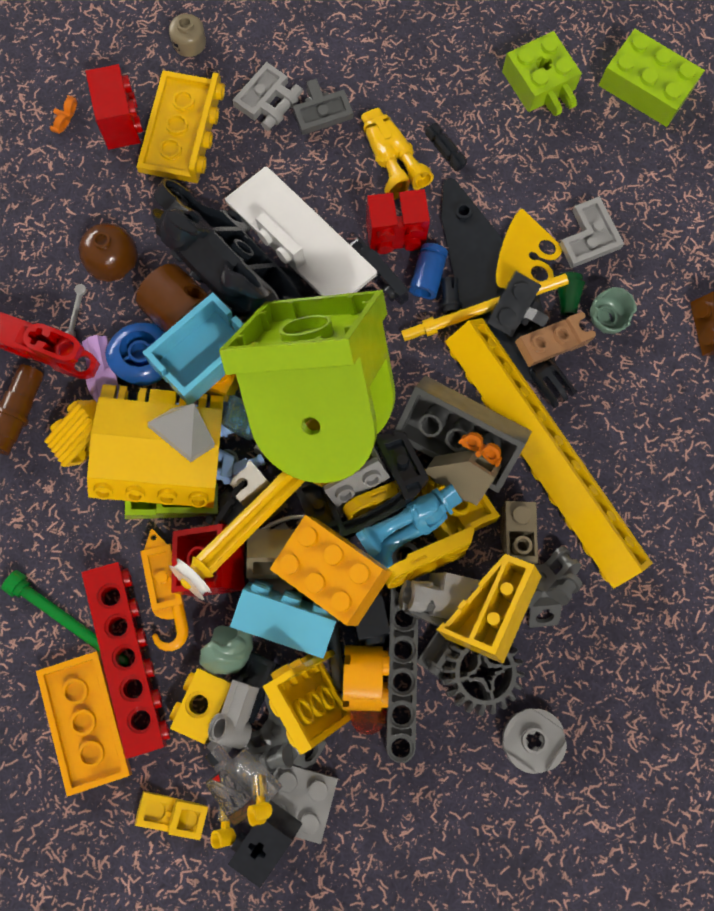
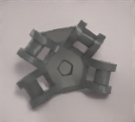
(554, 589)
(277, 748)

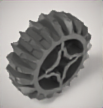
(484, 684)

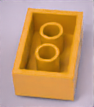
(331, 571)

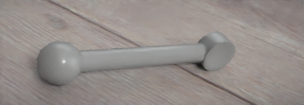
(80, 290)

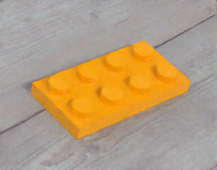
(83, 723)

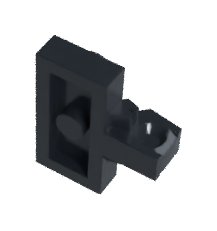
(517, 305)

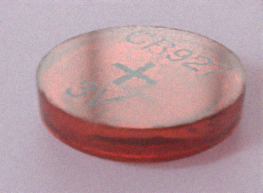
(368, 721)

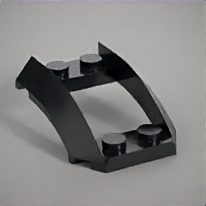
(407, 476)

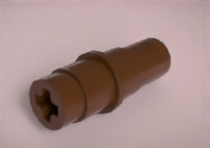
(17, 405)

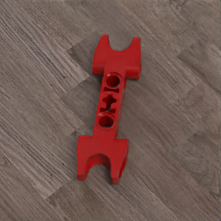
(45, 345)

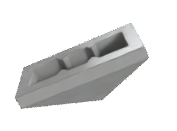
(184, 431)

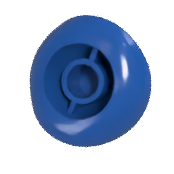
(126, 356)

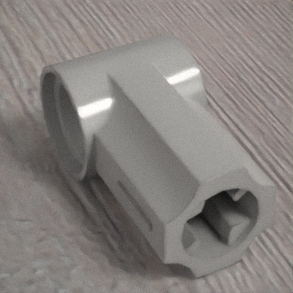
(232, 724)

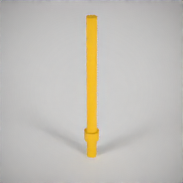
(431, 326)

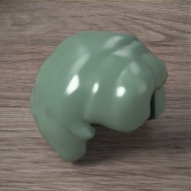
(226, 651)

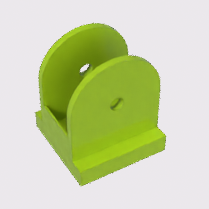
(319, 363)

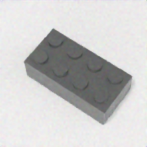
(441, 416)

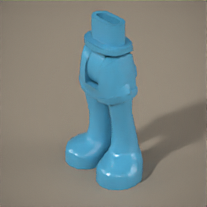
(417, 519)

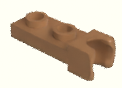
(554, 340)

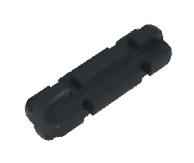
(446, 146)

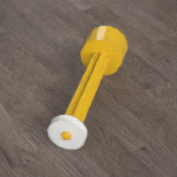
(237, 531)

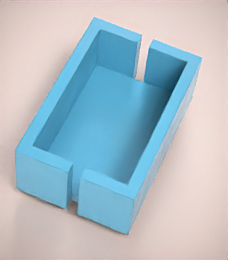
(189, 350)
(283, 618)

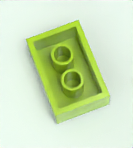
(650, 77)

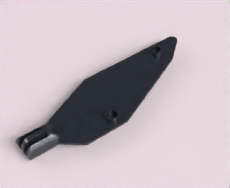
(474, 259)

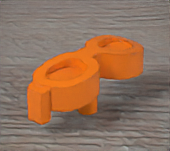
(63, 117)
(474, 442)

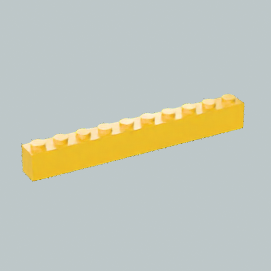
(549, 454)

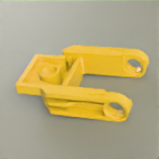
(452, 535)

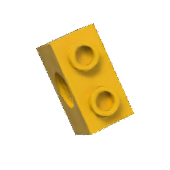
(185, 718)

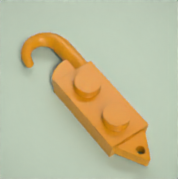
(164, 604)

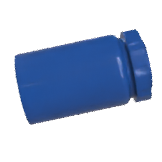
(428, 271)

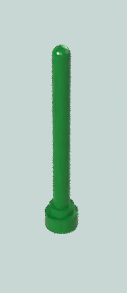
(17, 585)

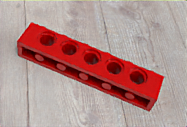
(97, 585)

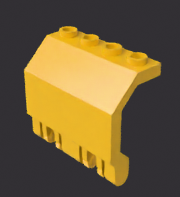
(137, 464)

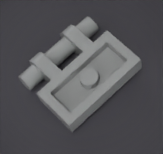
(261, 91)

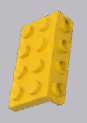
(181, 126)
(306, 701)

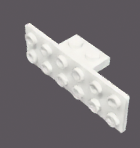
(300, 235)

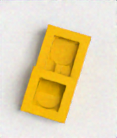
(171, 815)

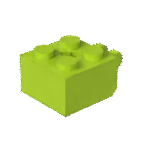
(542, 74)

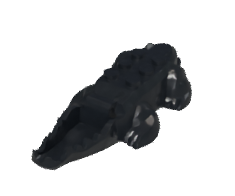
(221, 251)

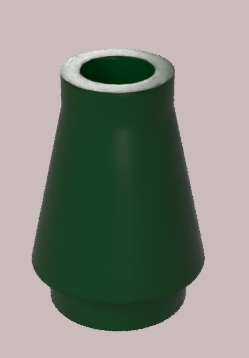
(571, 294)

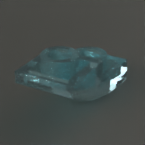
(236, 418)

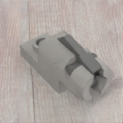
(437, 598)

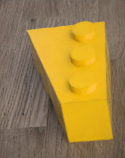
(494, 610)

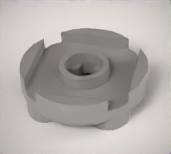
(551, 735)

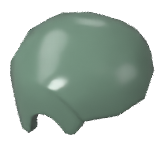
(617, 303)

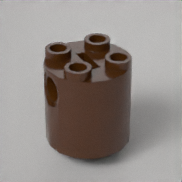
(168, 295)

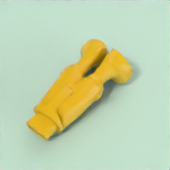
(387, 145)

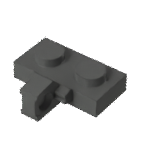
(321, 109)

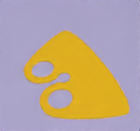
(521, 239)

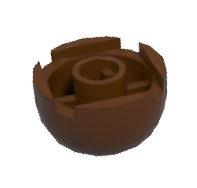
(107, 252)

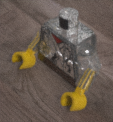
(241, 790)

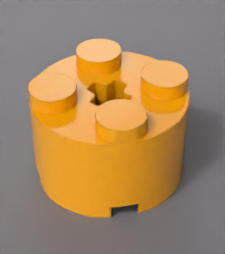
(364, 678)

